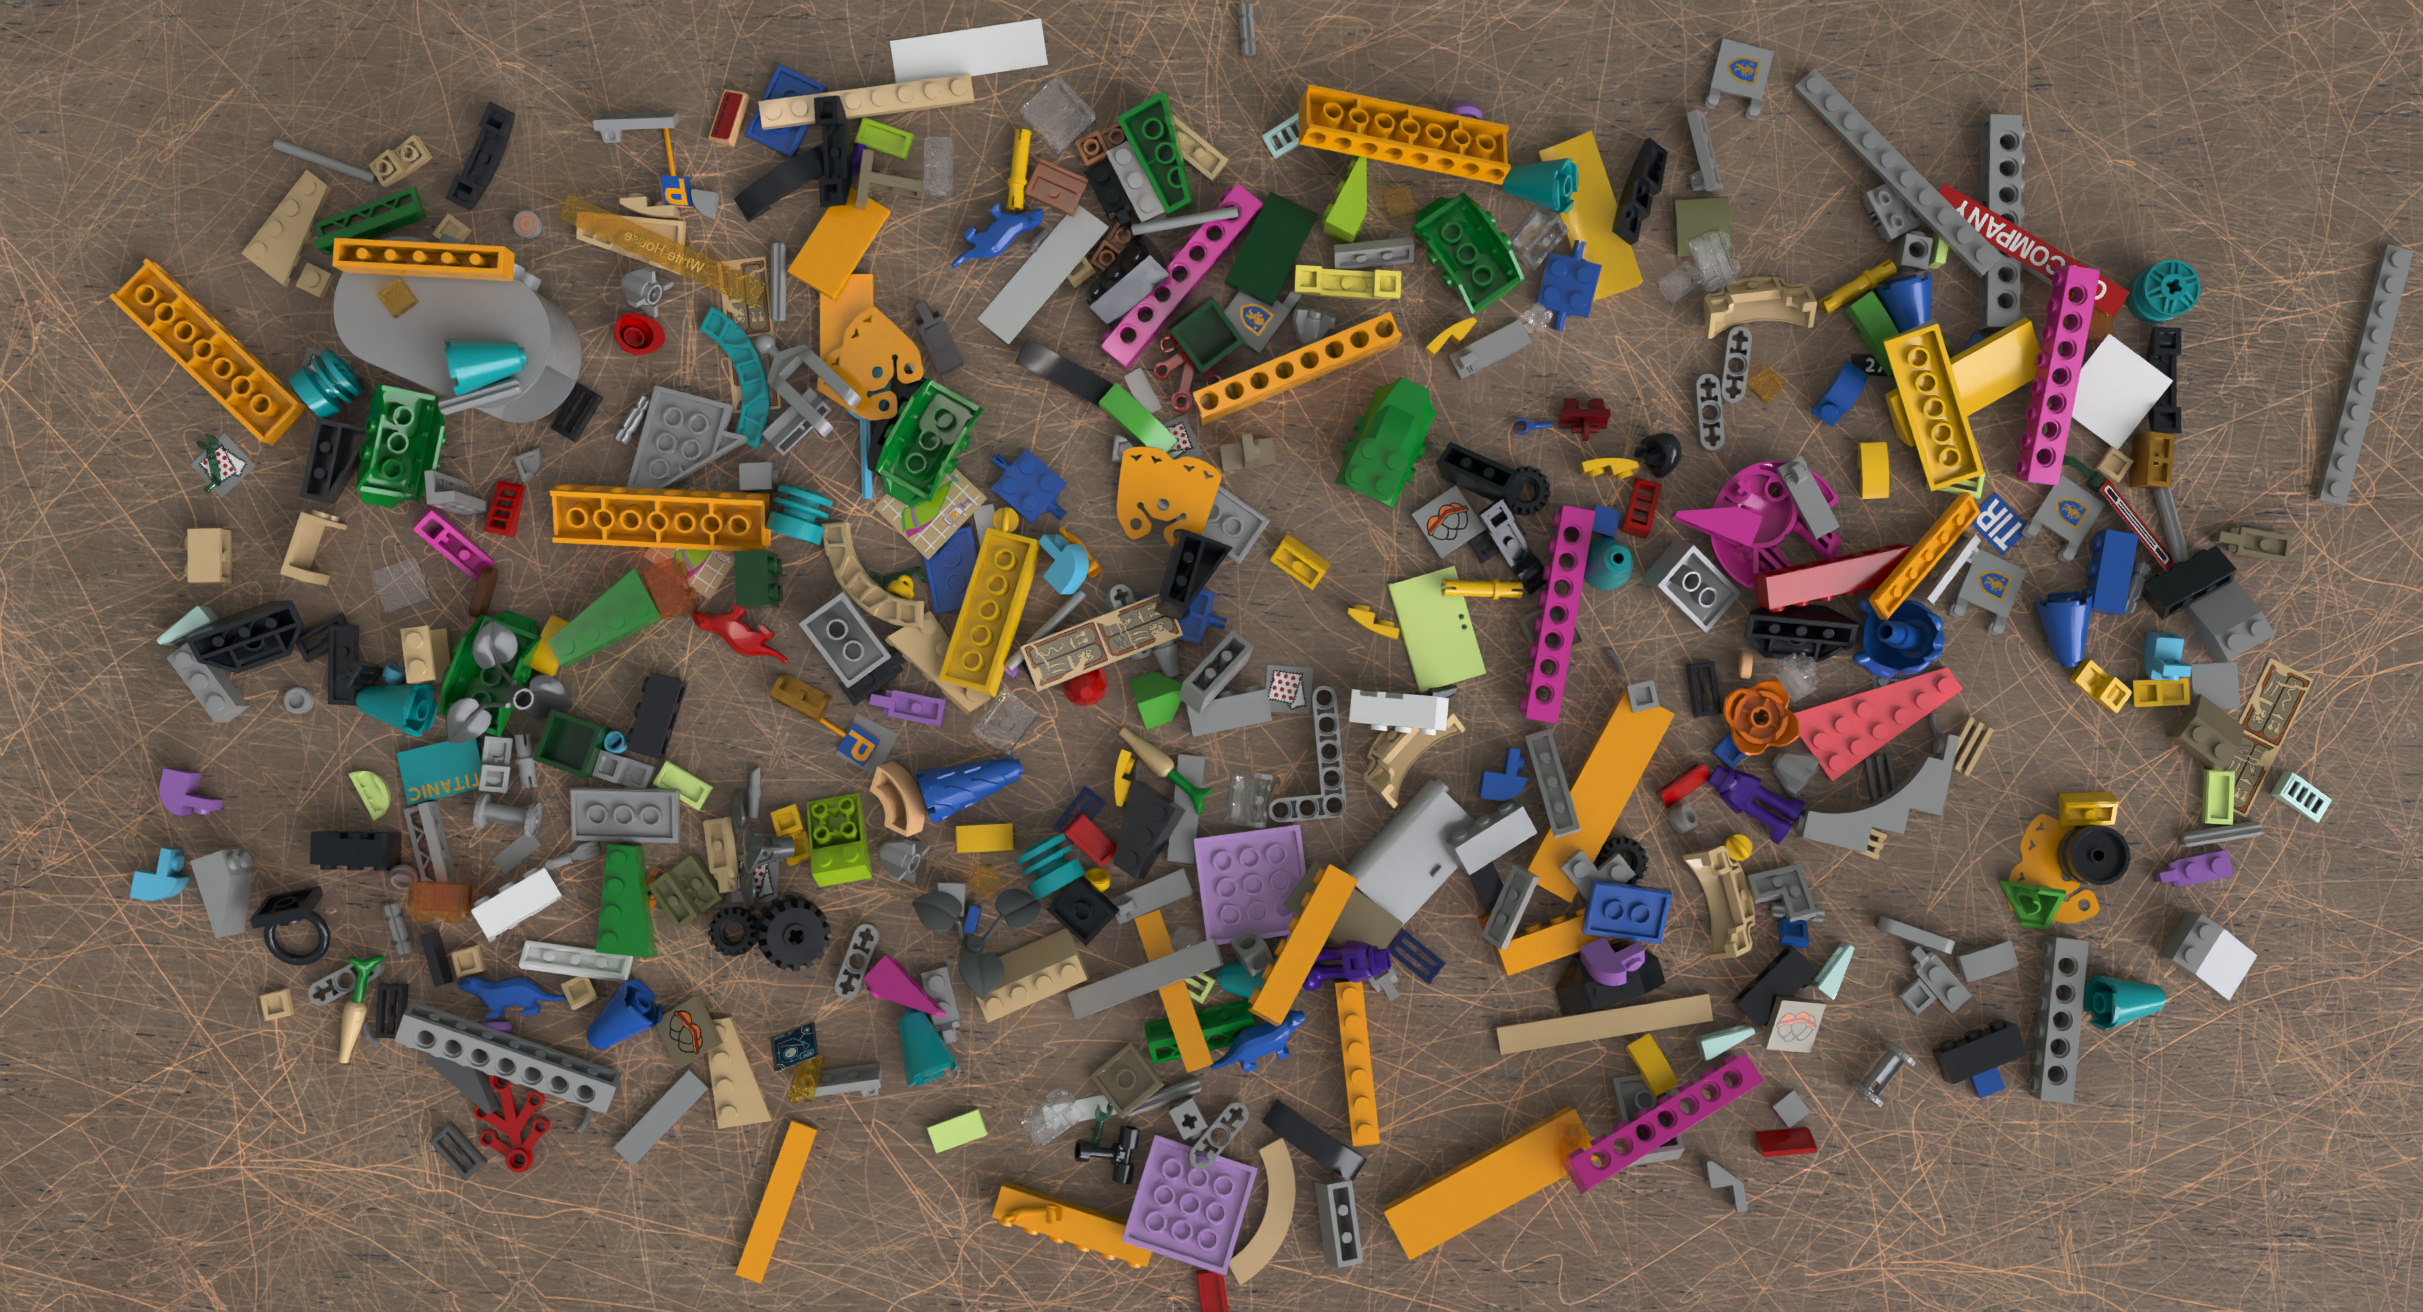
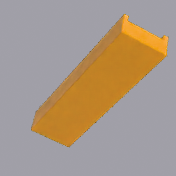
(1403, 134)
(209, 352)
(1296, 368)
(660, 517)
(1601, 790)
(1480, 1186)

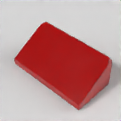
(1683, 784)
(1785, 1142)

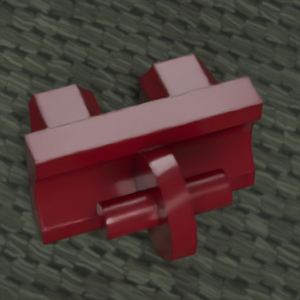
(1584, 420)

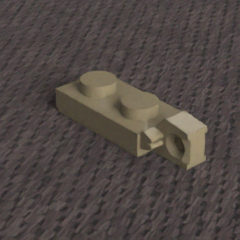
(2255, 543)

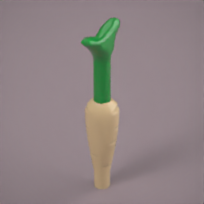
(1164, 767)
(355, 1009)

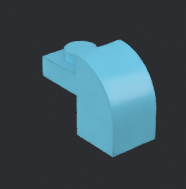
(1069, 566)
(2164, 655)
(164, 882)

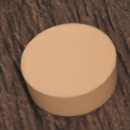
(1745, 665)

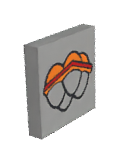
(1447, 522)

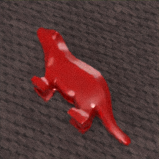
(738, 633)

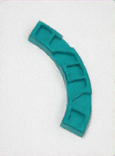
(750, 371)

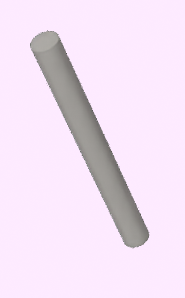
(325, 161)
(1186, 220)
(1048, 627)

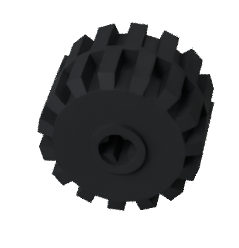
(776, 940)

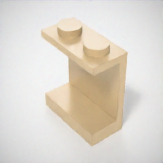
(305, 544)
(426, 654)

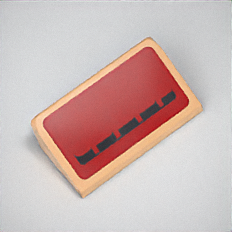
(729, 117)

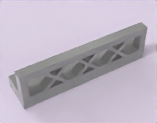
(452, 494)
(436, 841)

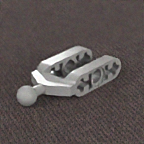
(786, 362)

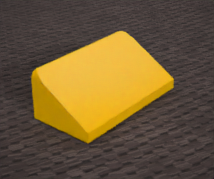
(1299, 562)
(2087, 808)

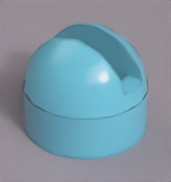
(393, 674)
(613, 739)

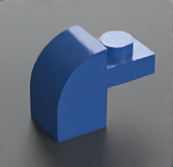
(1840, 394)
(1505, 785)

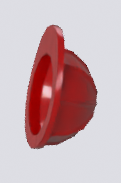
(638, 334)
(1086, 688)

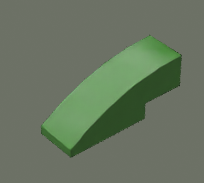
(1873, 326)
(1136, 419)

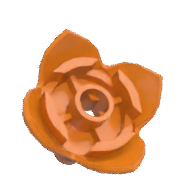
(1779, 723)

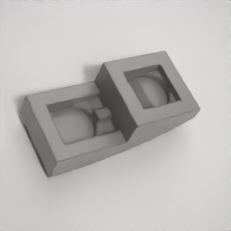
(495, 763)
(623, 770)
(1987, 961)

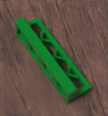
(372, 225)
(1215, 1020)

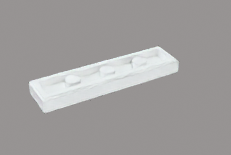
(574, 961)

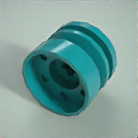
(2150, 297)
(331, 380)
(799, 514)
(1049, 866)

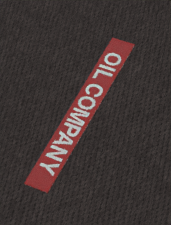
(2027, 247)

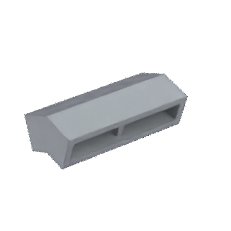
(791, 426)

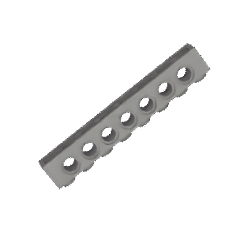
(1992, 181)
(501, 1045)

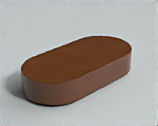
(483, 591)

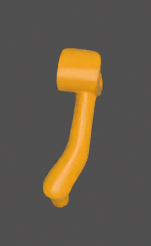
(1094, 568)
(1053, 1213)

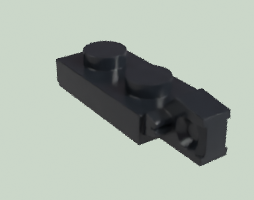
(1110, 193)
(938, 340)
(875, 679)

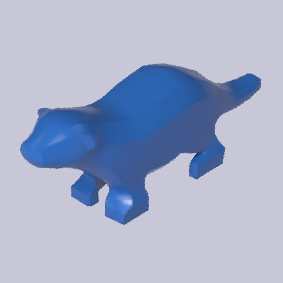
(998, 234)
(508, 993)
(1261, 1041)

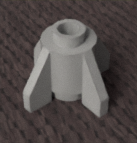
(644, 289)
(1312, 324)
(1795, 771)
(902, 858)

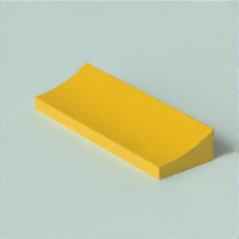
(1593, 217)
(1983, 372)
(1933, 405)
(991, 611)

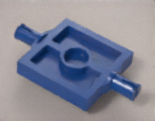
(1569, 285)
(1029, 486)
(1197, 617)

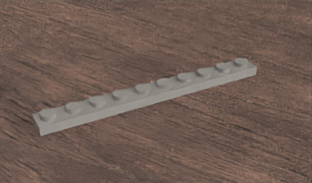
(1898, 173)
(2364, 375)

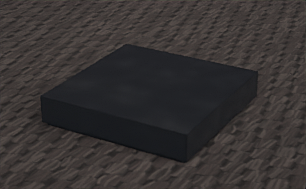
(1083, 909)

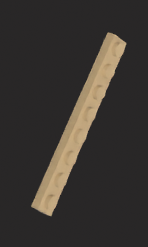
(871, 101)

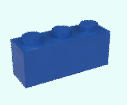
(2110, 571)

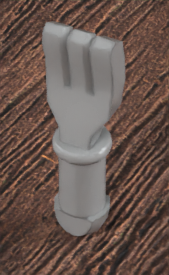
(582, 852)

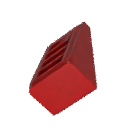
(493, 514)
(1637, 529)

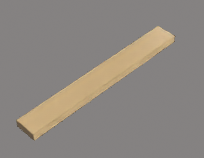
(1604, 1023)

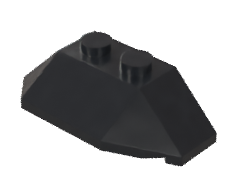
(1800, 629)
(248, 637)
(1581, 992)

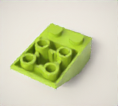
(1346, 217)
(838, 840)

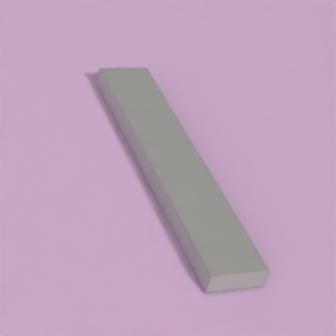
(1145, 978)

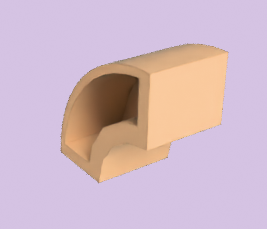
(900, 799)

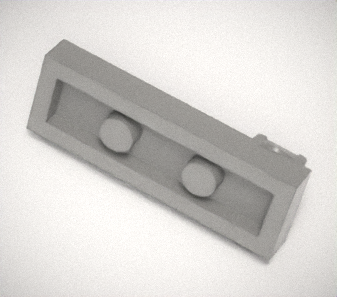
(613, 123)
(1708, 177)
(1391, 251)
(1489, 349)
(1807, 497)
(1945, 569)
(1152, 895)
(1510, 906)
(848, 1079)

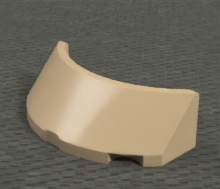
(1758, 300)
(1396, 752)
(1727, 899)

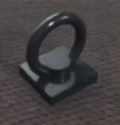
(287, 910)

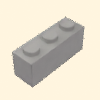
(1135, 183)
(1215, 672)
(209, 686)
(1231, 711)
(1491, 836)
(1338, 1222)

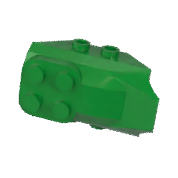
(1468, 250)
(925, 442)
(1387, 442)
(399, 445)
(468, 679)

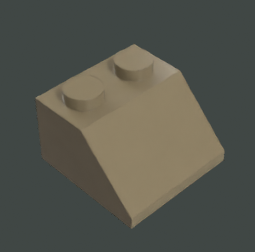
(2208, 734)

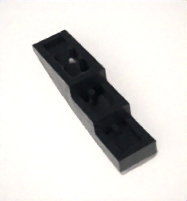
(1637, 196)
(1063, 373)

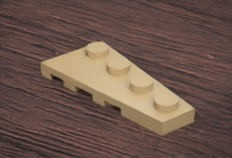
(671, 229)
(284, 233)
(927, 651)
(734, 1085)

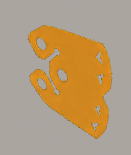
(872, 348)
(1166, 480)
(2042, 868)

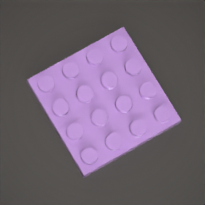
(1248, 880)
(1189, 1210)

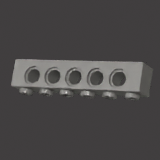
(2067, 1032)

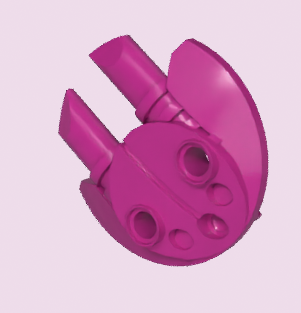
(1779, 517)

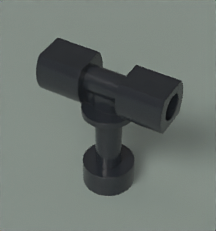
(1119, 1153)

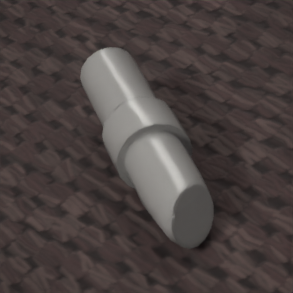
(754, 793)

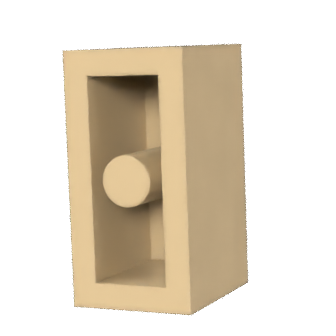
(208, 556)

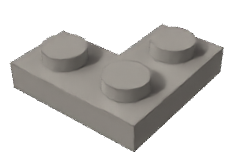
(1582, 871)
(1788, 885)

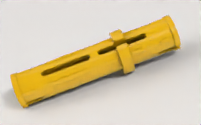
(1017, 180)
(1861, 284)
(1492, 589)

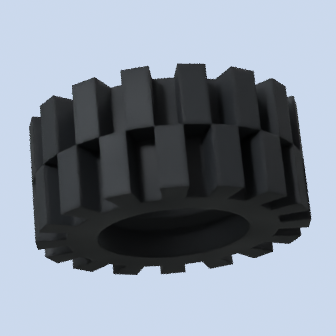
(1541, 492)
(1633, 848)
(718, 936)

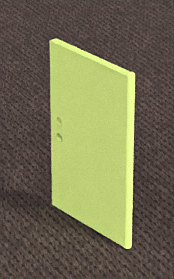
(1435, 631)

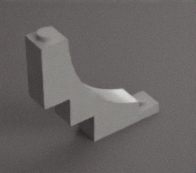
(1920, 791)

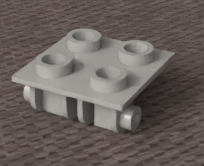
(1891, 211)

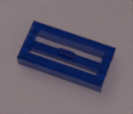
(1093, 796)
(1433, 970)

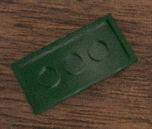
(1271, 249)

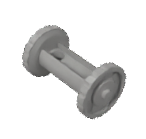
(508, 815)
(1883, 1073)

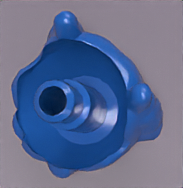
(1902, 643)

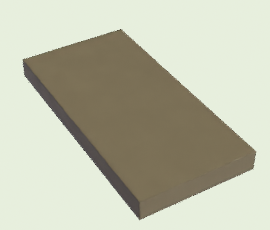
(1358, 920)

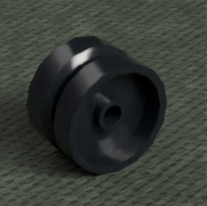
(2093, 855)

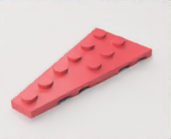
(1859, 724)

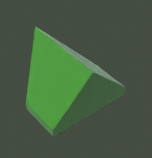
(1156, 698)
(2033, 904)

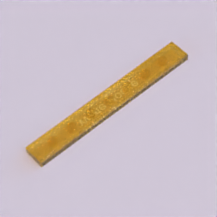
(662, 250)

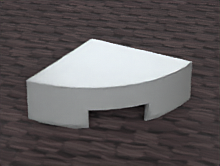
(706, 202)
(1120, 445)
(529, 464)

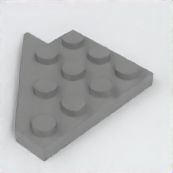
(680, 438)

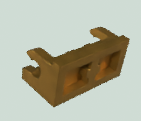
(2152, 460)
(800, 697)

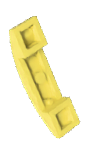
(1347, 283)

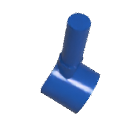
(1532, 425)

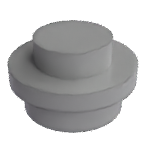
(402, 875)

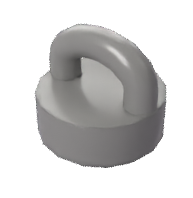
(1683, 818)

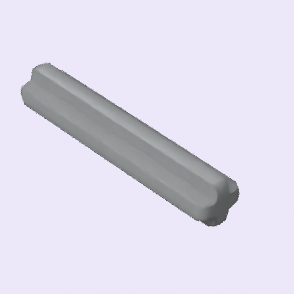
(778, 282)
(480, 396)
(2171, 525)
(2220, 834)
(1169, 1094)

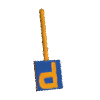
(674, 189)
(857, 742)

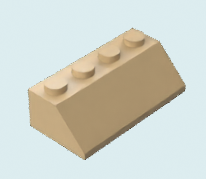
(1035, 974)

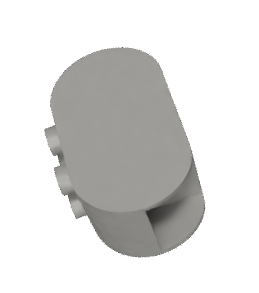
(466, 311)

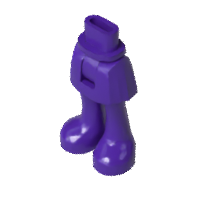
(1740, 788)
(1358, 964)

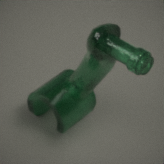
(213, 463)
(2095, 478)
(910, 572)
(1101, 1118)

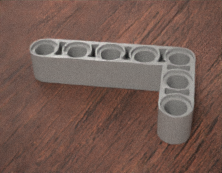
(1323, 765)

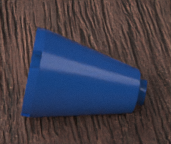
(1907, 300)
(2065, 624)
(624, 1015)

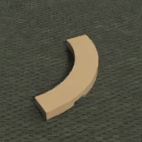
(861, 587)
(1277, 1215)

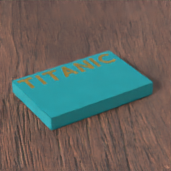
(440, 770)

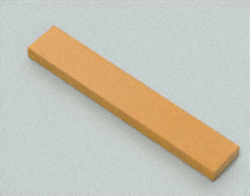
(1924, 556)
(1175, 996)
(776, 1201)

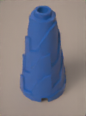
(964, 784)

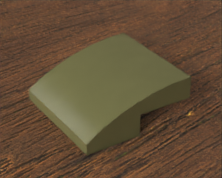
(1697, 216)
(686, 891)

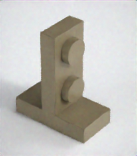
(883, 182)
(1247, 454)

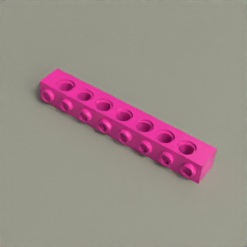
(1126, 353)
(2068, 365)
(1581, 522)
(1743, 1078)

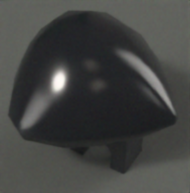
(1660, 453)

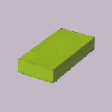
(884, 138)

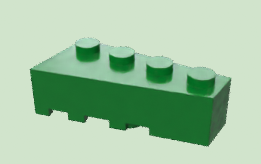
(1157, 146)
(611, 618)
(624, 909)

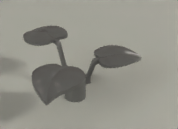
(491, 647)
(774, 848)
(978, 970)

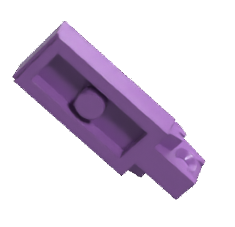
(910, 706)
(2196, 869)

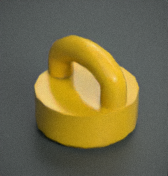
(1005, 520)
(901, 590)
(1738, 847)
(1099, 878)

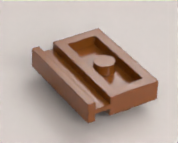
(1056, 187)

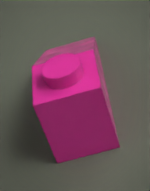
(1728, 524)
(451, 541)
(892, 982)

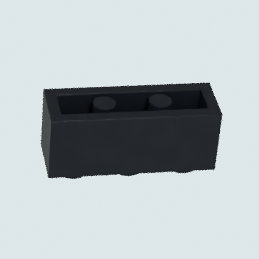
(1480, 474)
(2188, 582)
(656, 715)
(1779, 978)
(1979, 1051)

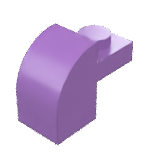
(179, 793)
(1611, 967)

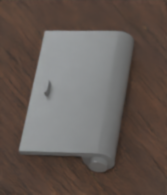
(1411, 852)

